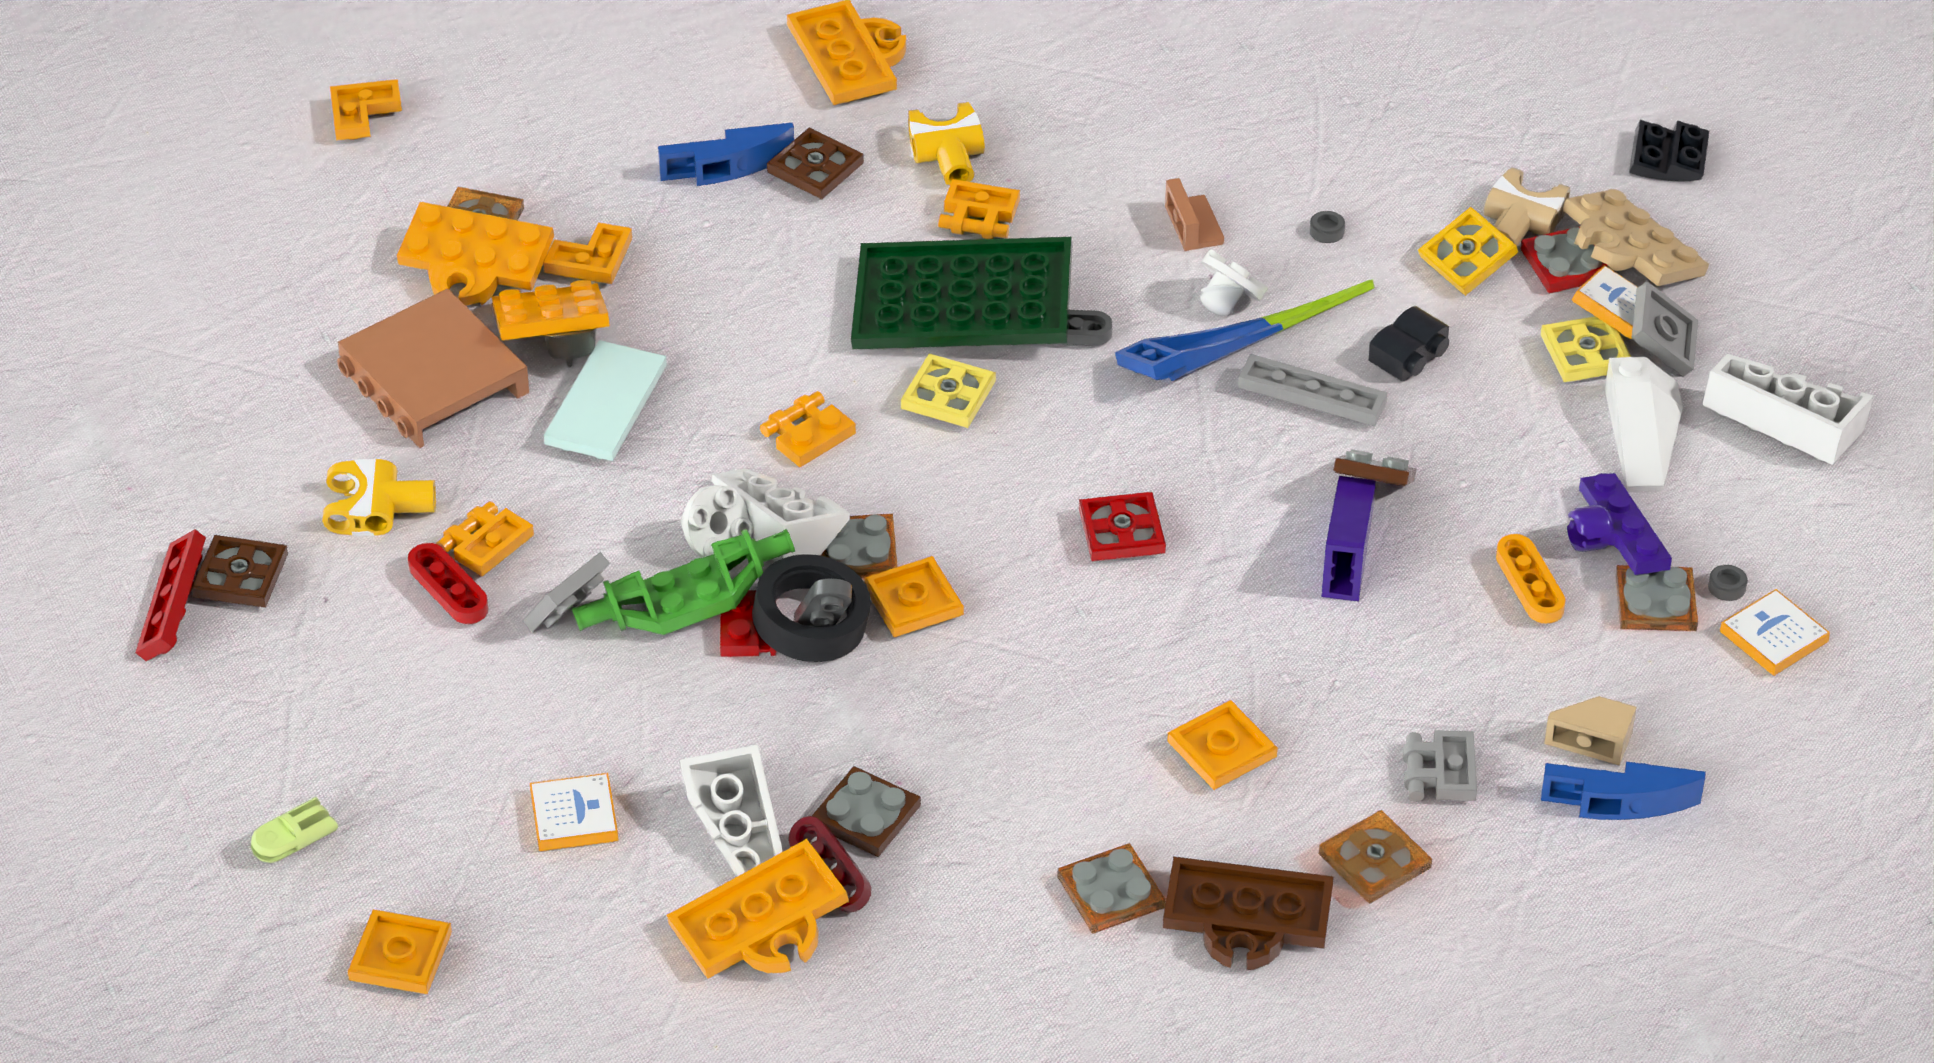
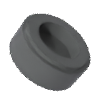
(1327, 227)
(1727, 582)

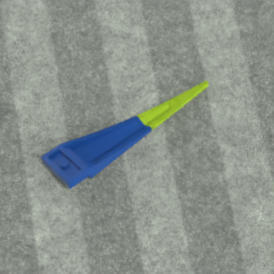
(1187, 352)

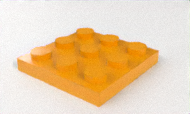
(549, 310)

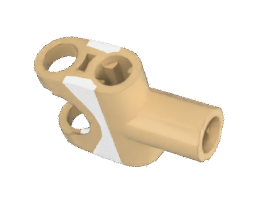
(1524, 210)

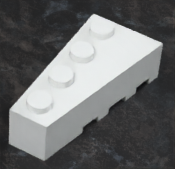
(1787, 407)

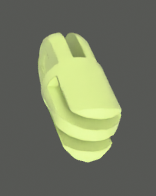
(292, 831)

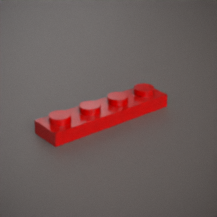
(171, 595)

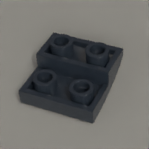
(1669, 153)

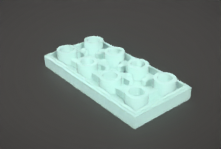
(605, 400)

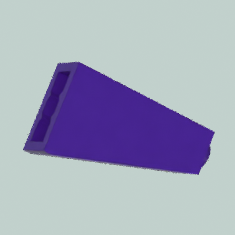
(1348, 538)

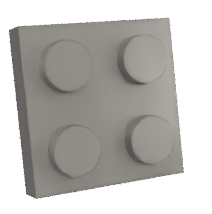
(1665, 329)
(567, 594)

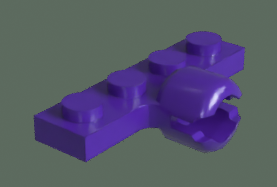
(1616, 522)

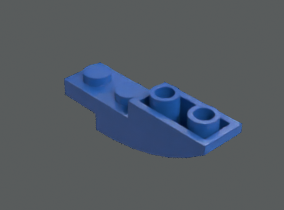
(722, 160)
(1635, 794)

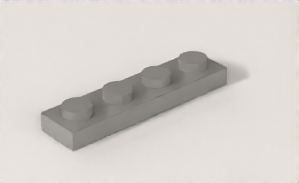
(1312, 390)

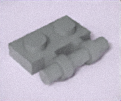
(1453, 762)

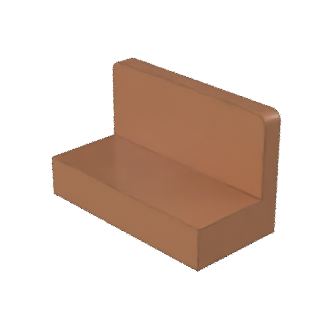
(1191, 217)

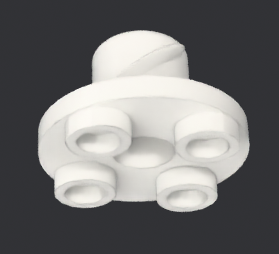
(1227, 285)
(713, 516)

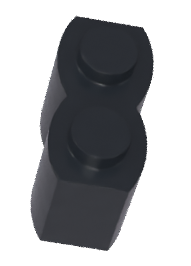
(1409, 343)

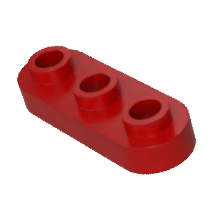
(437, 572)

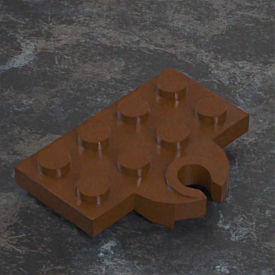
(1247, 908)

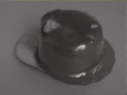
(571, 345)

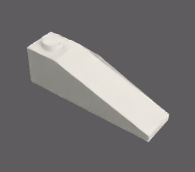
(1644, 419)
(774, 509)
(734, 805)

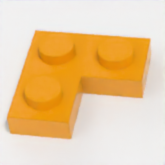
(356, 101)
(592, 262)

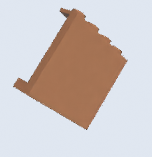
(429, 363)

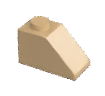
(1592, 728)

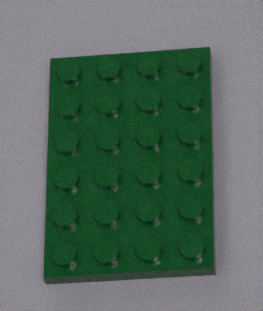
(962, 293)

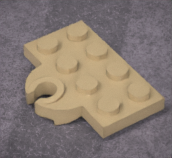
(1630, 238)

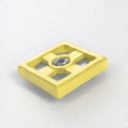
(1583, 347)
(948, 390)

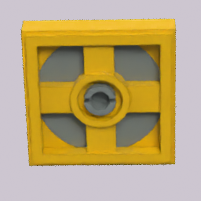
(1468, 251)

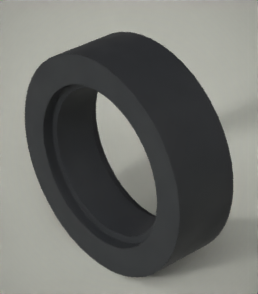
(803, 641)

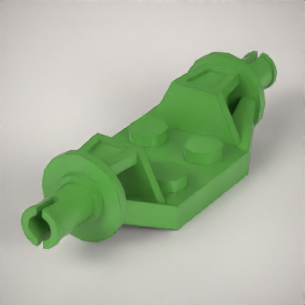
(686, 592)

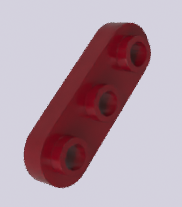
(833, 852)

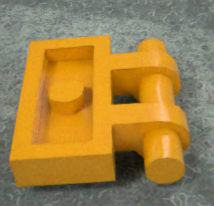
(979, 201)
(811, 437)
(492, 541)

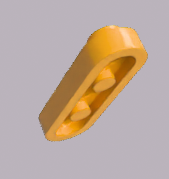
(1524, 565)

